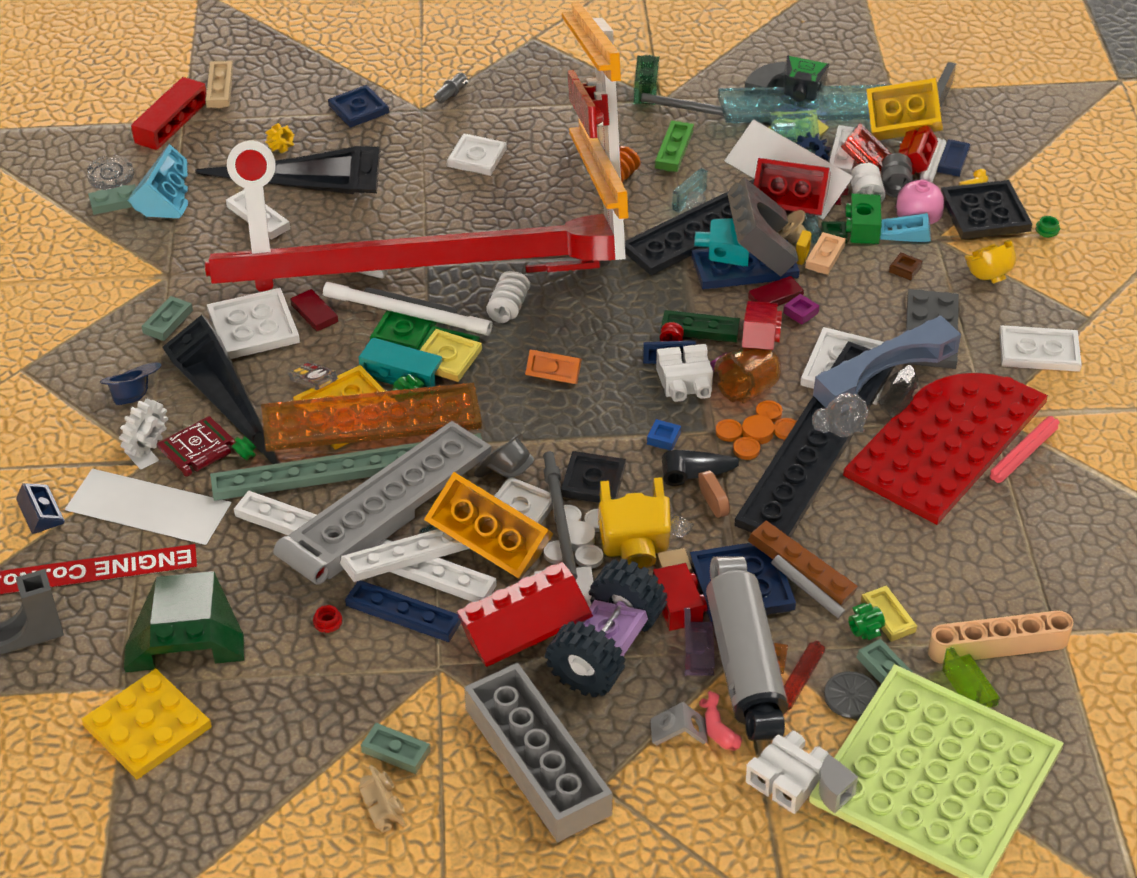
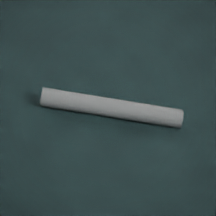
(809, 587)

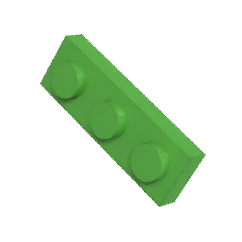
(674, 146)

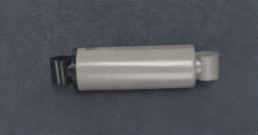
(746, 649)

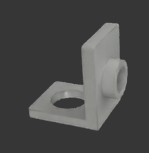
(676, 721)

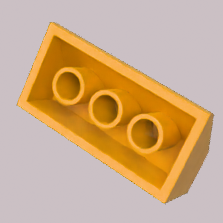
(488, 526)

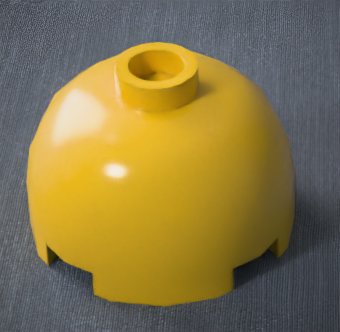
(992, 261)

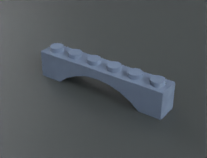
(926, 343)

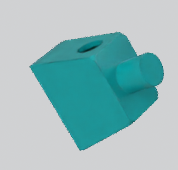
(723, 243)

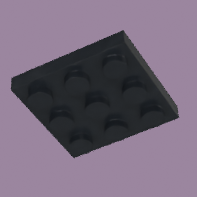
(986, 209)

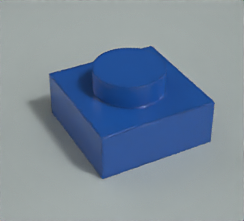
(663, 435)

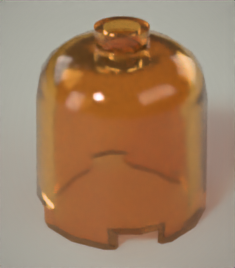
(747, 373)

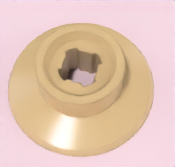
(794, 227)

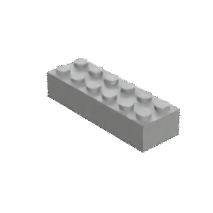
(538, 752)

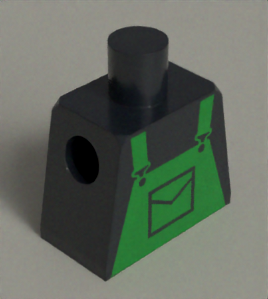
(804, 78)

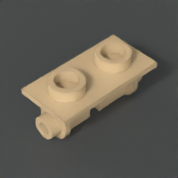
(378, 789)

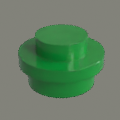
(1048, 226)
(244, 448)

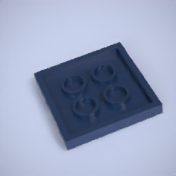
(772, 582)

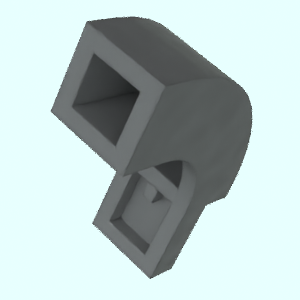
(767, 76)

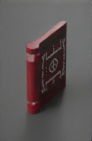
(197, 446)

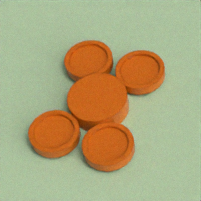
(755, 429)

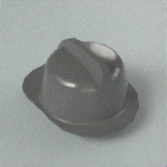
(508, 460)

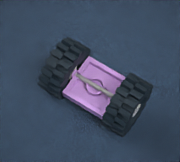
(593, 651)

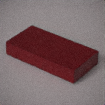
(777, 292)
(314, 310)

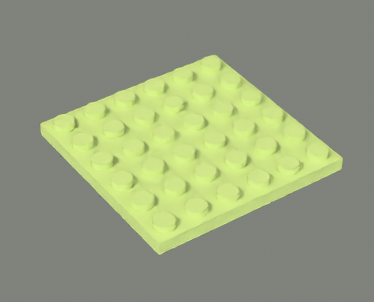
(941, 774)

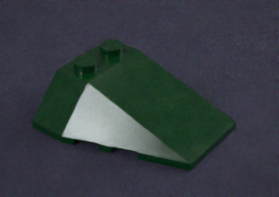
(183, 616)

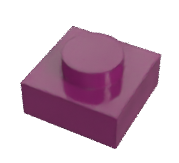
(801, 309)

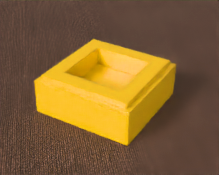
(803, 246)

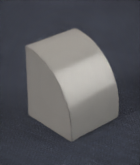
(836, 784)

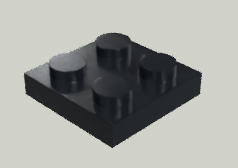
(587, 471)

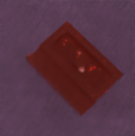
(864, 147)

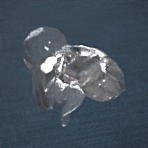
(842, 415)

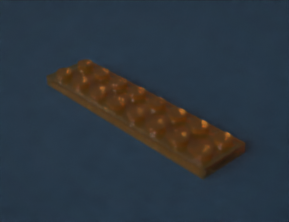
(369, 416)

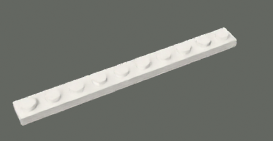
(433, 573)

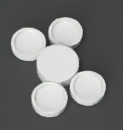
(582, 539)

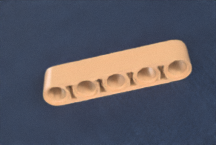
(1002, 636)

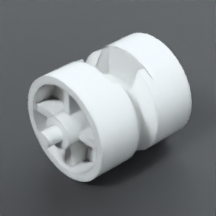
(867, 180)

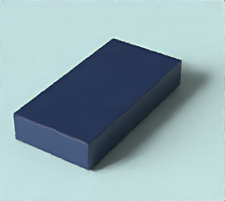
(953, 157)

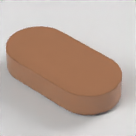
(714, 494)

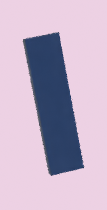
(403, 610)

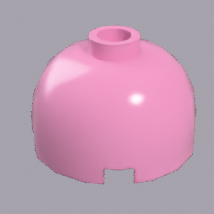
(920, 198)

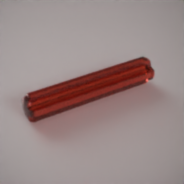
(803, 671)

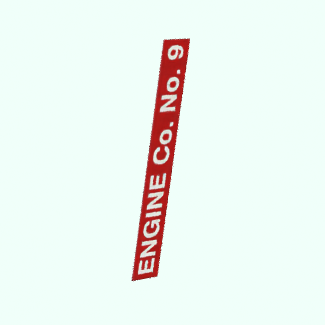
(106, 567)

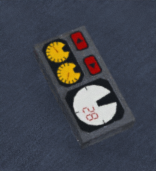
(313, 375)

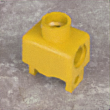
(635, 524)

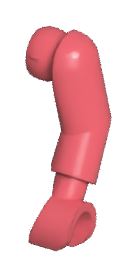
(715, 729)

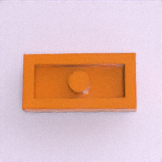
(553, 366)

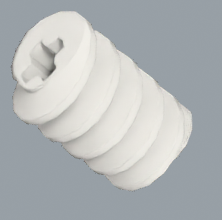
(508, 296)

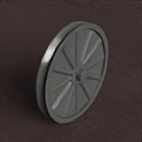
(849, 693)

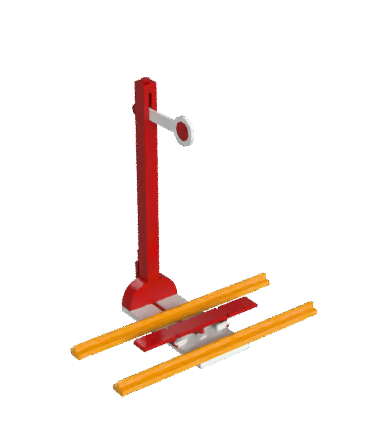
(584, 238)

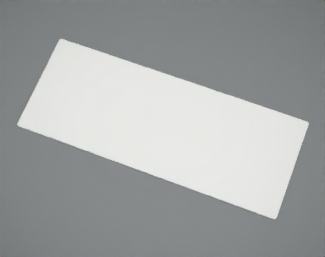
(765, 143)
(148, 506)

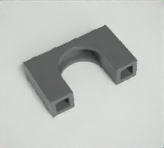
(757, 226)
(36, 618)

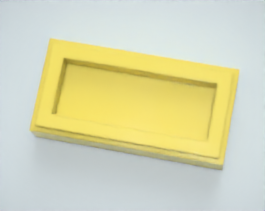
(897, 620)

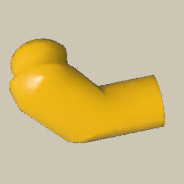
(980, 177)

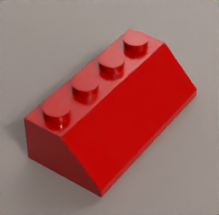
(523, 613)

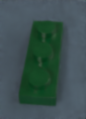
(704, 326)

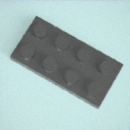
(929, 305)

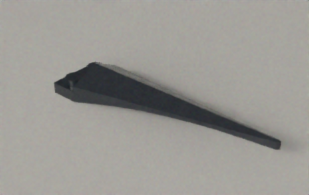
(338, 171)
(205, 362)

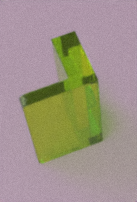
(969, 679)

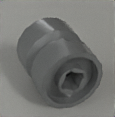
(896, 173)

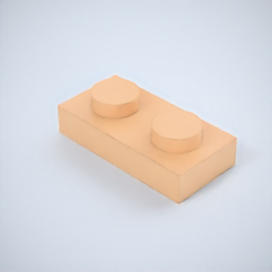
(825, 253)

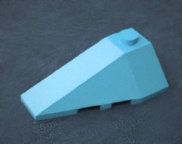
(163, 187)

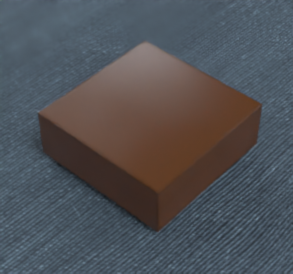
(905, 266)

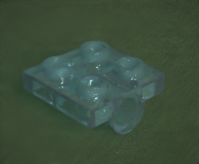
(794, 124)

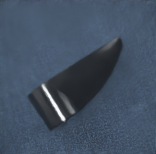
(686, 464)

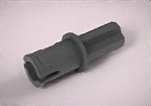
(451, 87)

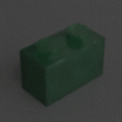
(646, 77)

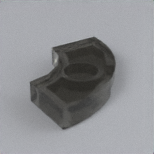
(900, 392)

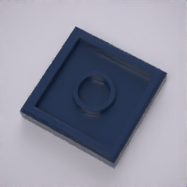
(358, 106)

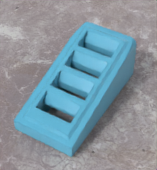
(907, 228)

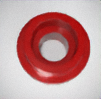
(327, 619)

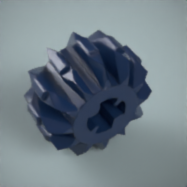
(814, 144)

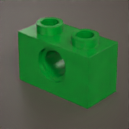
(864, 218)

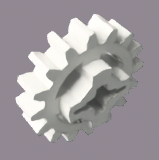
(143, 428)

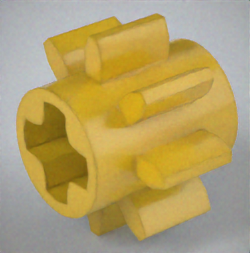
(279, 138)

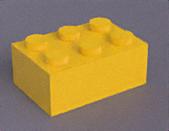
(904, 108)

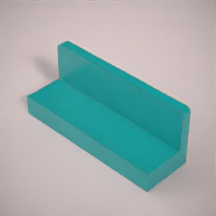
(391, 361)

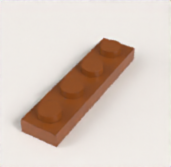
(775, 542)

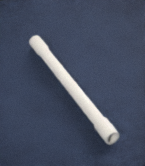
(468, 323)

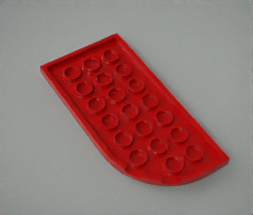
(944, 441)

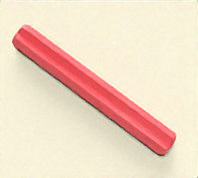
(1024, 449)

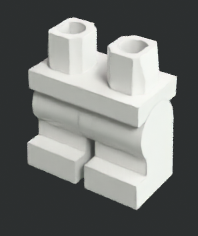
(685, 378)
(786, 770)

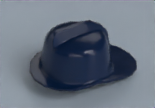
(131, 384)

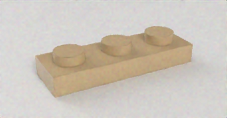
(219, 84)

